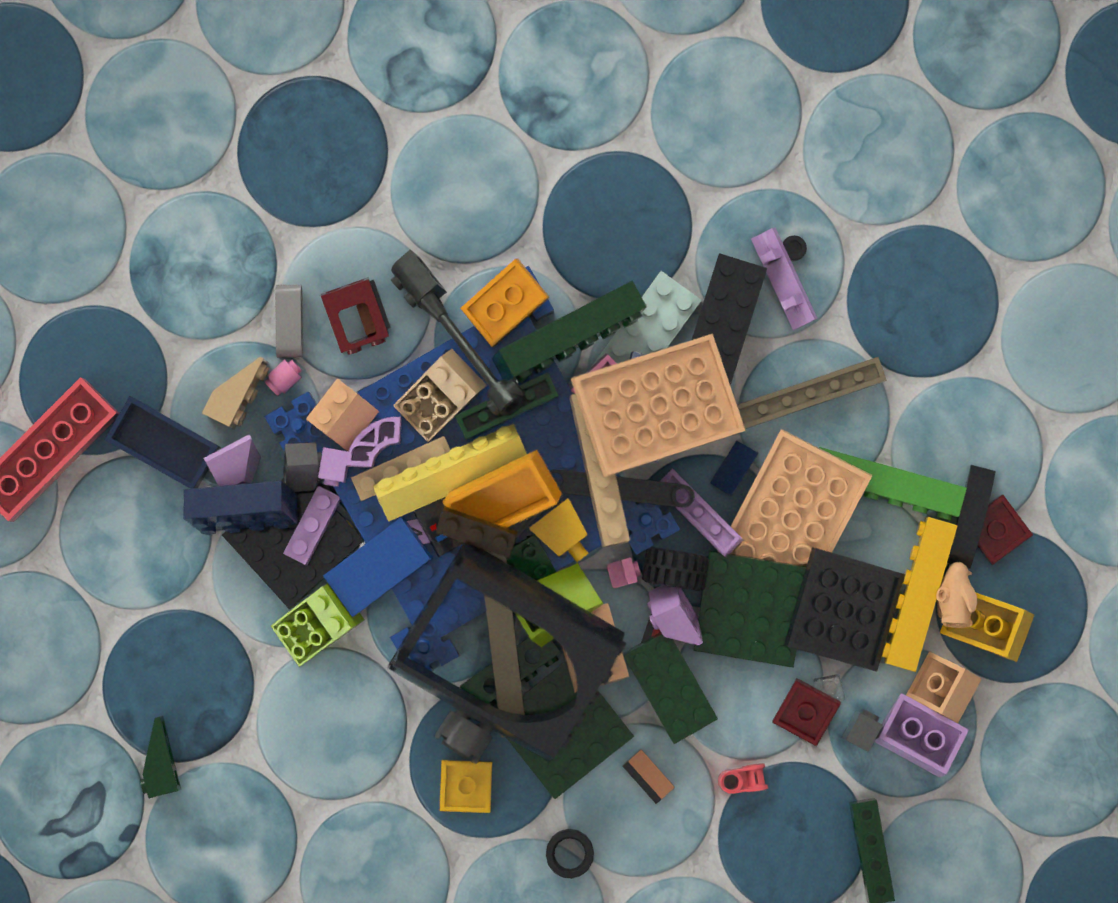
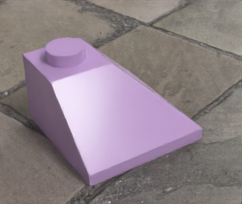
(234, 463)

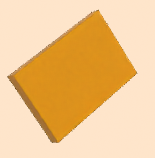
(504, 302)

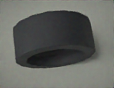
(565, 872)

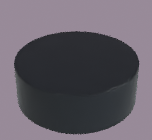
(795, 247)

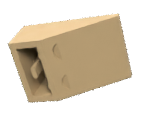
(439, 395)
(231, 397)

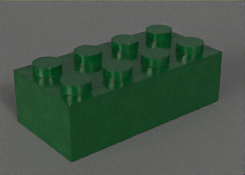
(670, 687)

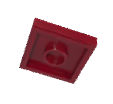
(1001, 530)
(806, 712)

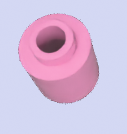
(283, 377)

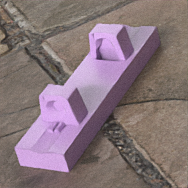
(784, 278)

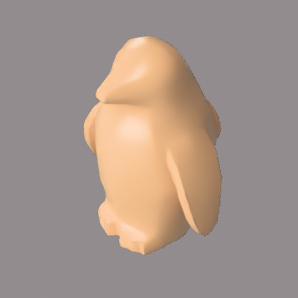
(956, 597)

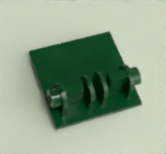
(531, 559)

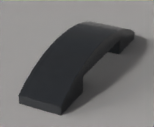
(972, 515)

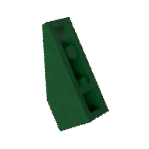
(159, 767)

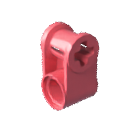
(745, 779)

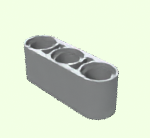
(289, 321)

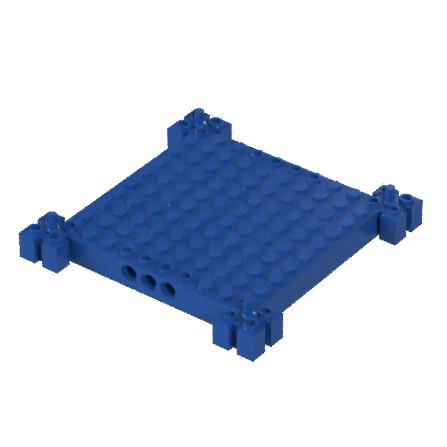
(544, 429)

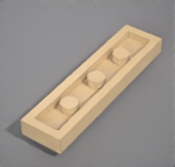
(364, 481)

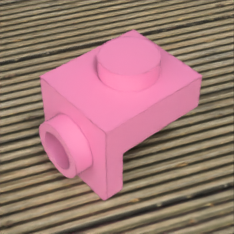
(623, 572)

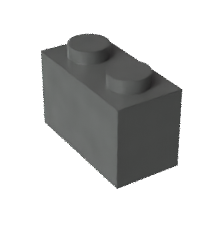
(301, 466)
(863, 729)

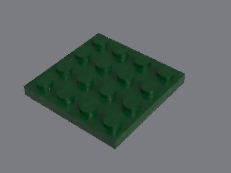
(749, 608)
(591, 742)

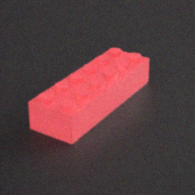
(52, 446)

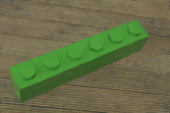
(908, 488)

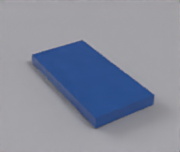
(377, 566)

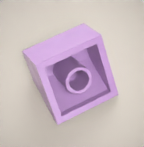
(674, 615)

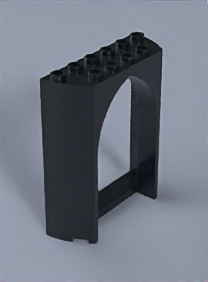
(584, 636)

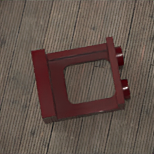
(349, 296)

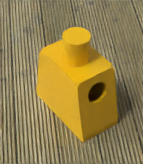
(562, 531)

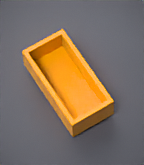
(508, 492)

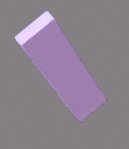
(705, 518)

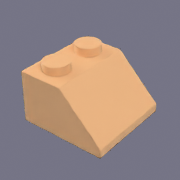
(342, 414)
(943, 687)

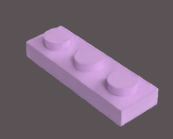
(312, 525)

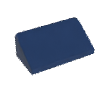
(734, 468)

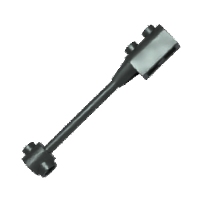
(425, 292)

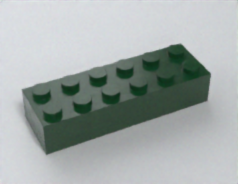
(572, 331)

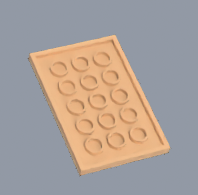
(657, 405)
(797, 502)

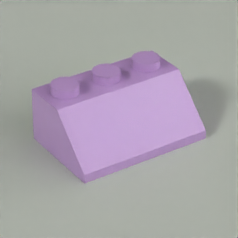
(921, 735)

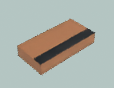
(648, 776)

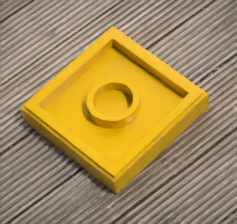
(465, 786)

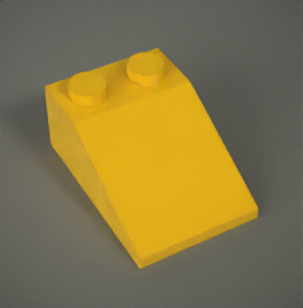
(995, 628)

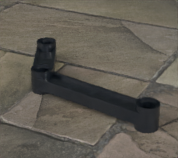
(629, 489)

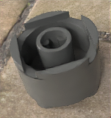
(464, 736)

